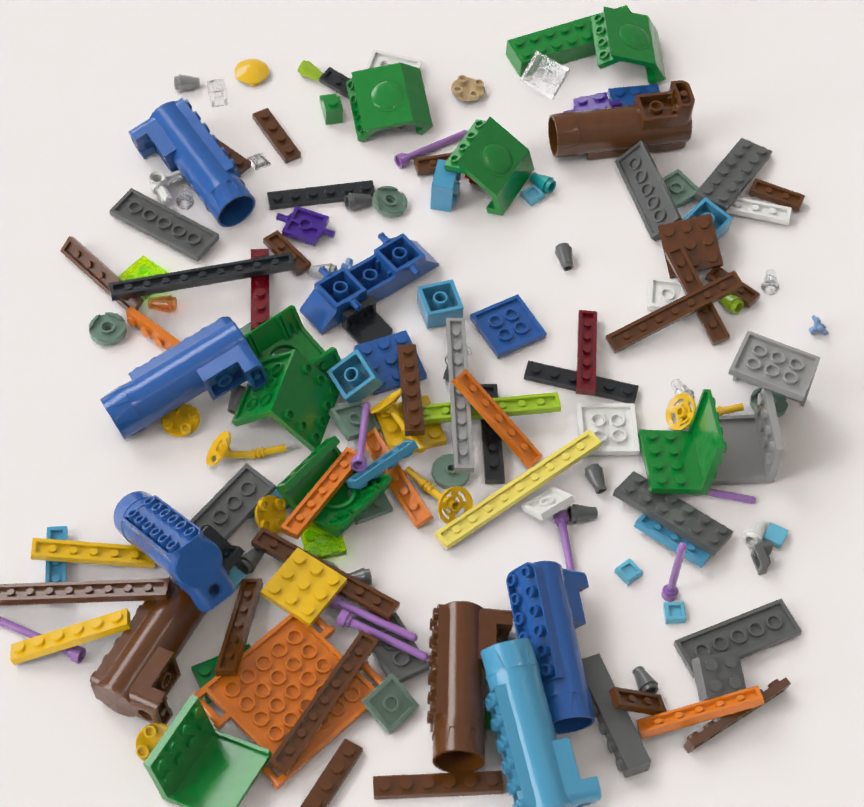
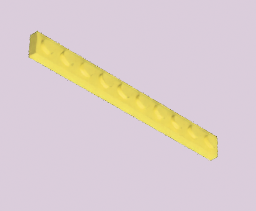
(517, 489)

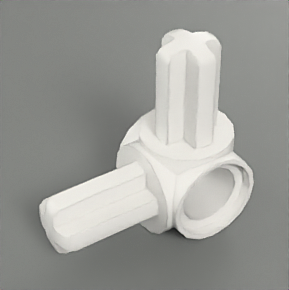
(160, 182)

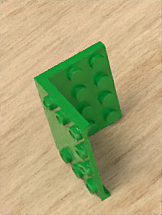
(294, 397)
(685, 459)
(201, 764)

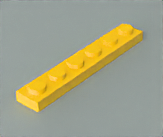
(89, 553)
(70, 636)

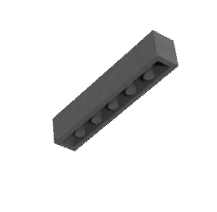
(614, 723)

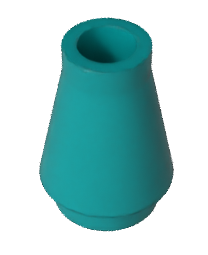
(544, 183)

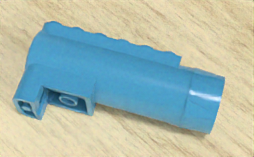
(536, 763)

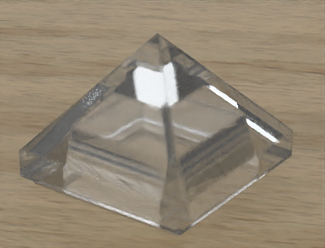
(259, 161)

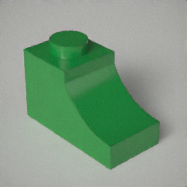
(331, 108)

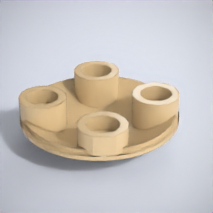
(468, 88)

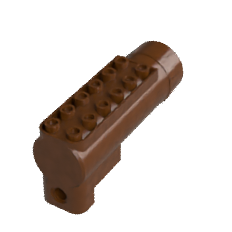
(656, 118)
(143, 659)
(459, 681)

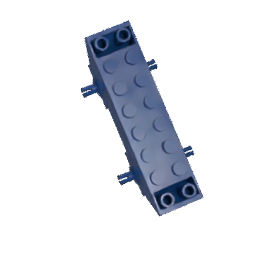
(388, 270)

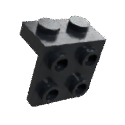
(366, 323)
(230, 553)

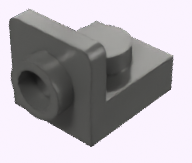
(760, 556)

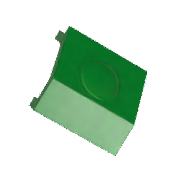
(628, 38)
(388, 99)
(493, 161)
(287, 333)
(341, 509)

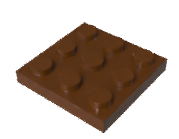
(697, 239)

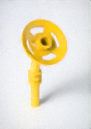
(389, 406)
(686, 412)
(221, 450)
(444, 502)

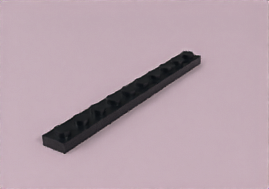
(201, 276)

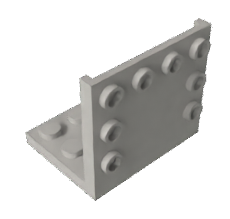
(775, 367)
(752, 445)

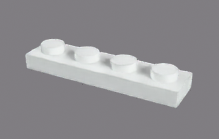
(760, 210)

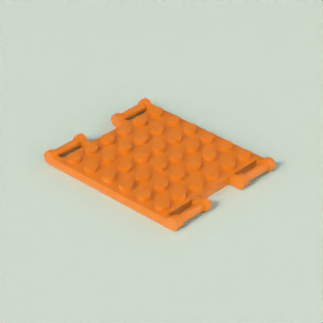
(277, 685)

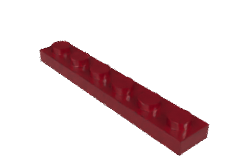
(259, 293)
(586, 352)

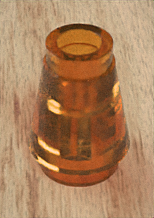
(163, 303)

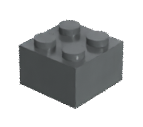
(718, 674)

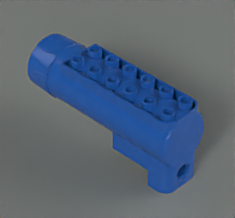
(189, 147)
(208, 361)
(175, 546)
(548, 612)

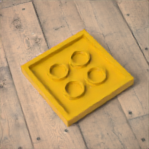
(392, 433)
(303, 587)

